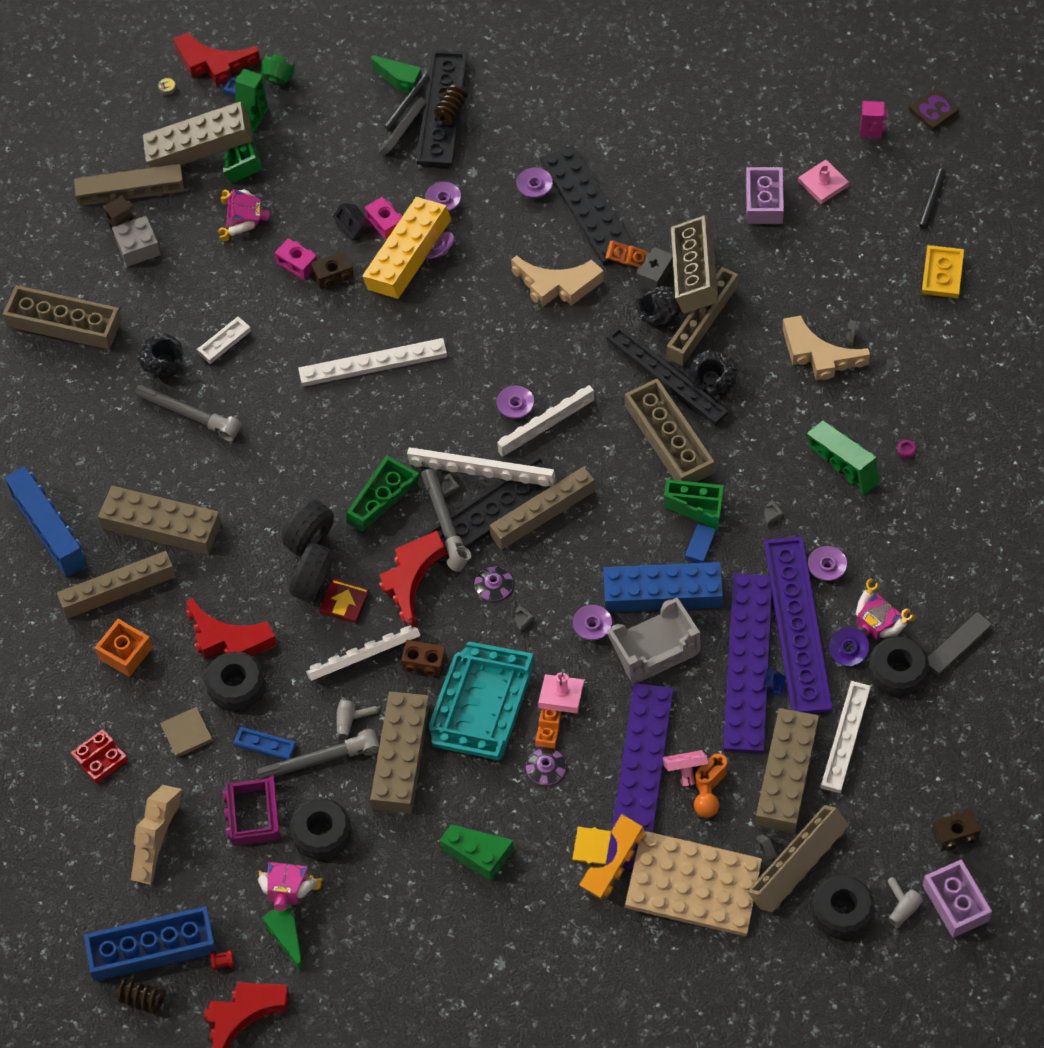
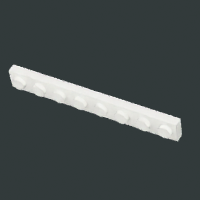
(372, 362)
(481, 467)

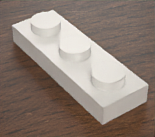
(223, 340)

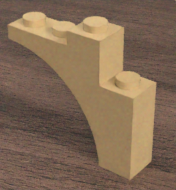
(567, 283)
(824, 357)
(151, 831)

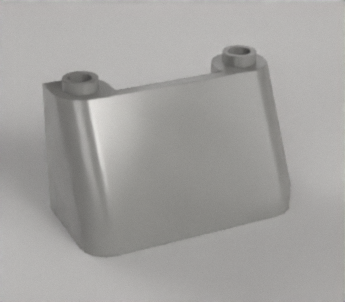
(656, 642)

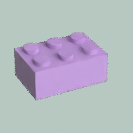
(764, 195)
(957, 898)

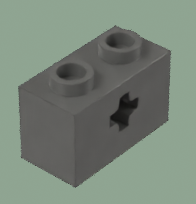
(655, 268)

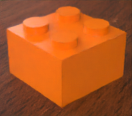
(123, 647)

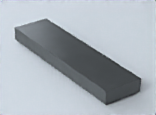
(402, 126)
(958, 643)

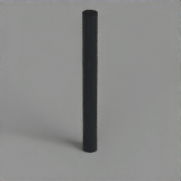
(407, 101)
(932, 197)

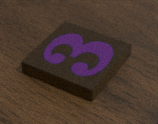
(933, 109)

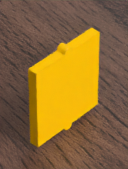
(591, 846)

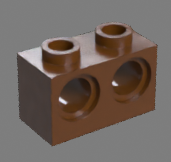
(425, 653)

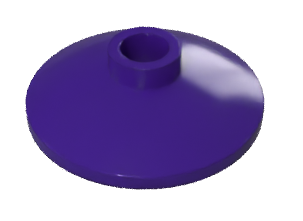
(845, 637)

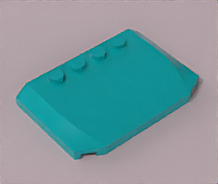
(481, 700)

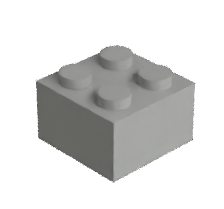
(136, 241)

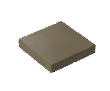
(186, 732)

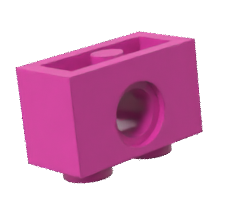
(873, 119)
(382, 216)
(295, 258)

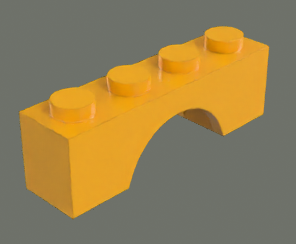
(599, 880)

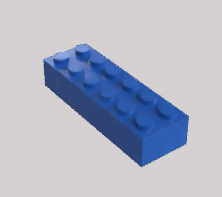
(45, 521)
(652, 585)
(149, 943)

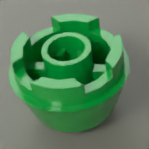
(277, 70)

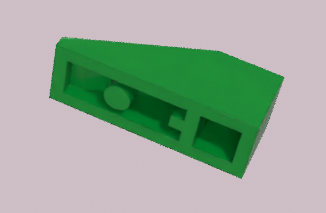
(398, 74)
(284, 930)

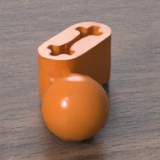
(707, 778)

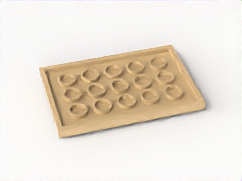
(693, 883)

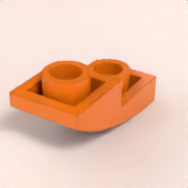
(626, 254)
(548, 728)

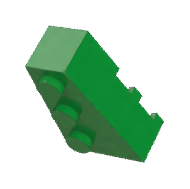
(252, 94)
(242, 162)
(695, 500)
(477, 849)

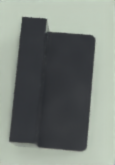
(352, 220)

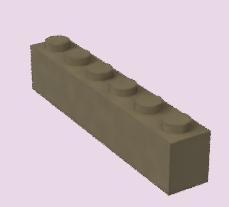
(129, 184)
(701, 319)
(542, 508)
(116, 584)
(798, 858)

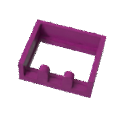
(258, 835)

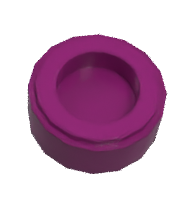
(906, 449)

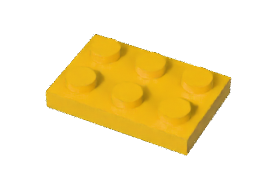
(942, 271)

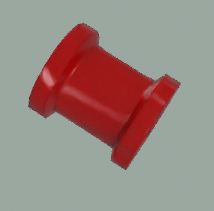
(222, 960)

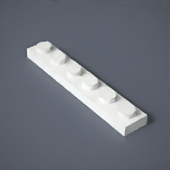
(545, 421)
(355, 655)
(845, 737)

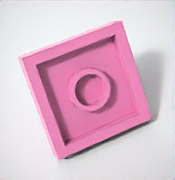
(823, 181)
(561, 693)
(685, 763)

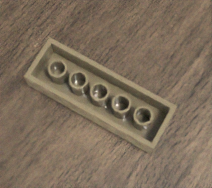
(198, 136)
(694, 264)
(62, 317)
(669, 432)
(160, 520)
(400, 752)
(786, 770)

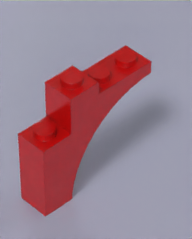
(218, 63)
(412, 563)
(217, 636)
(248, 1004)

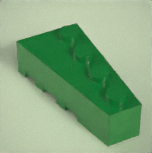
(845, 456)
(383, 490)

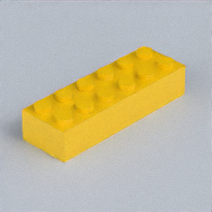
(407, 247)

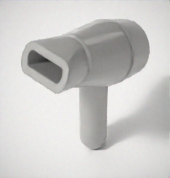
(346, 714)
(907, 903)

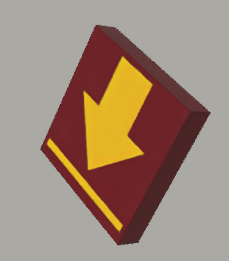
(344, 600)

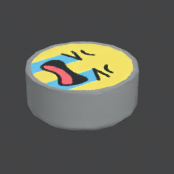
(167, 86)

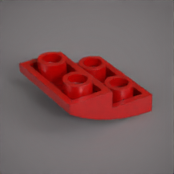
(99, 756)

